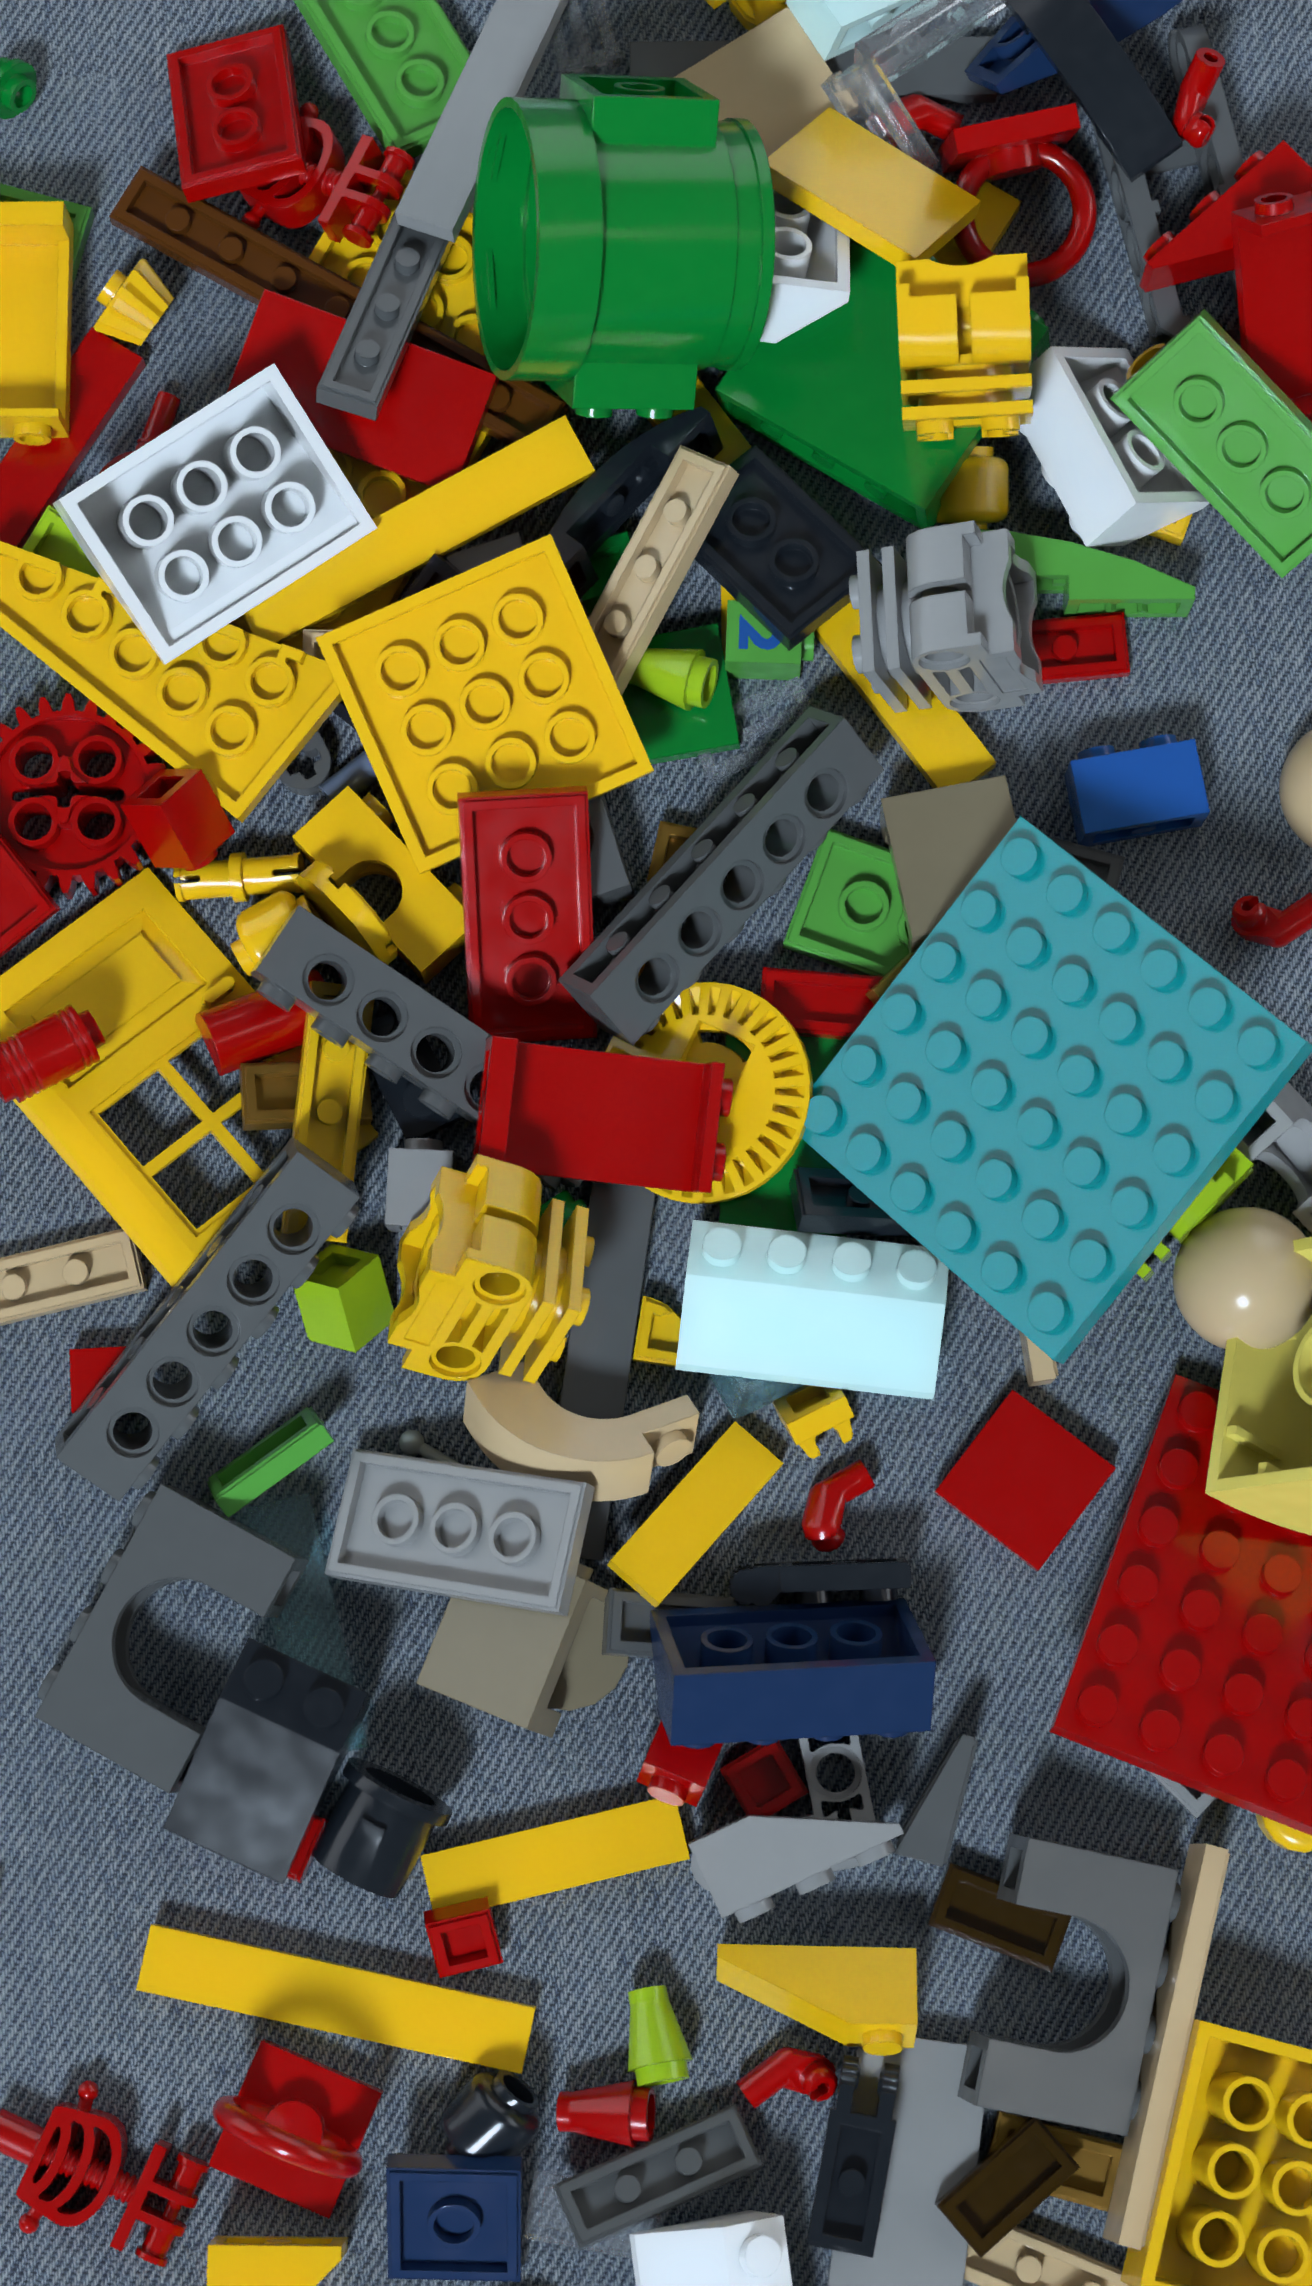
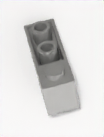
(771, 1853)

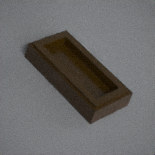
(971, 1910)
(1007, 2185)

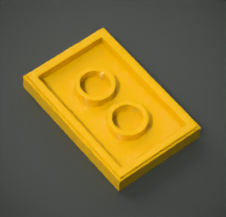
(870, 189)

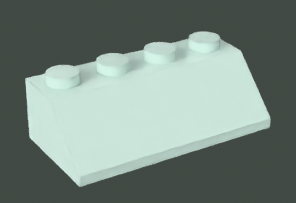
(812, 1310)

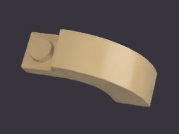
(536, 1436)

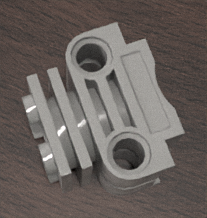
(948, 620)

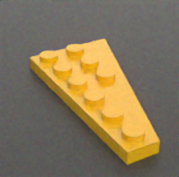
(220, 707)

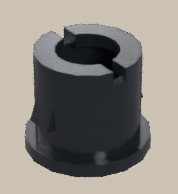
(378, 1828)

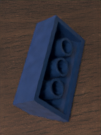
(791, 1672)

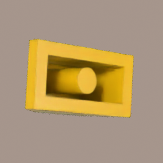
(272, 2260)

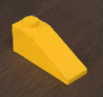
(841, 1991)

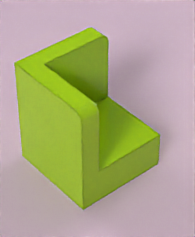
(345, 1299)

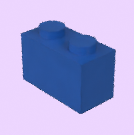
(1136, 790)

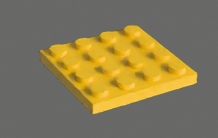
(482, 692)

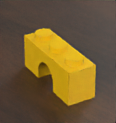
(357, 842)

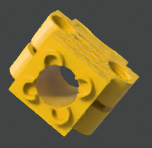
(963, 341)
(489, 1275)

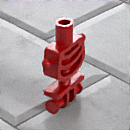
(331, 188)
(37, 2147)

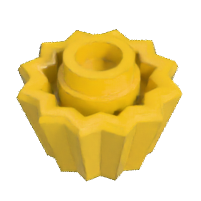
(133, 304)

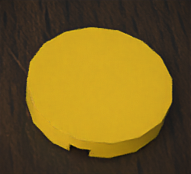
(346, 911)

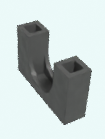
(96, 1689)
(1096, 2073)

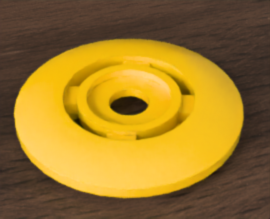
(768, 1088)

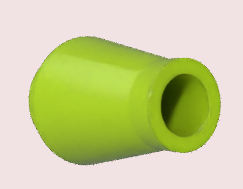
(678, 676)
(655, 2039)

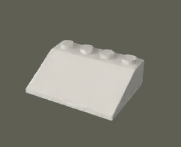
(216, 514)

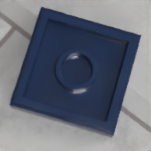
(454, 2217)

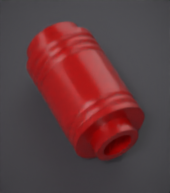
(48, 1053)

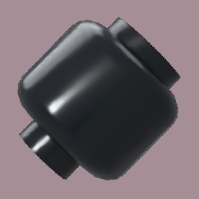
(491, 2116)

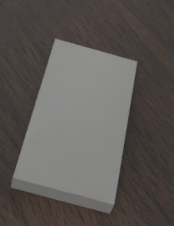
(460, 1531)
(930, 2153)

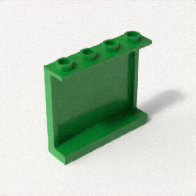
(838, 400)

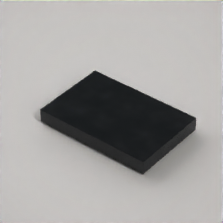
(779, 551)

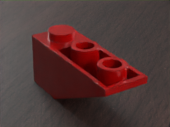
(1207, 242)

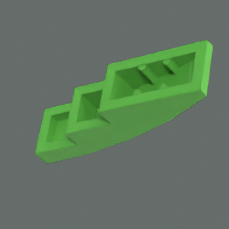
(1101, 581)

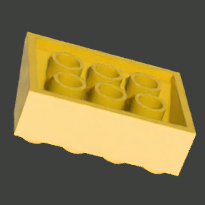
(1234, 2169)

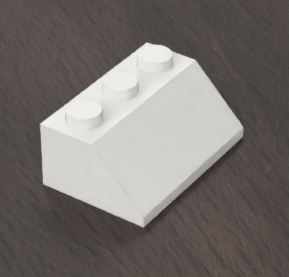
(808, 270)
(1095, 456)
(714, 2251)

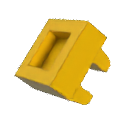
(813, 1411)

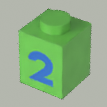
(756, 653)

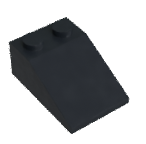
(266, 1760)

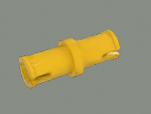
(240, 877)

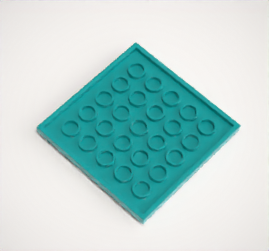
(1047, 1088)

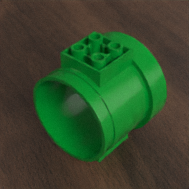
(621, 242)

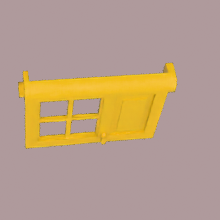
(143, 979)

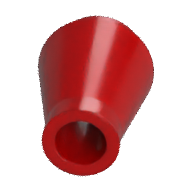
(609, 2112)

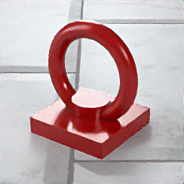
(1015, 148)
(294, 2128)

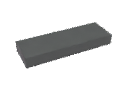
(657, 2177)

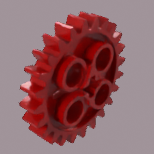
(72, 741)

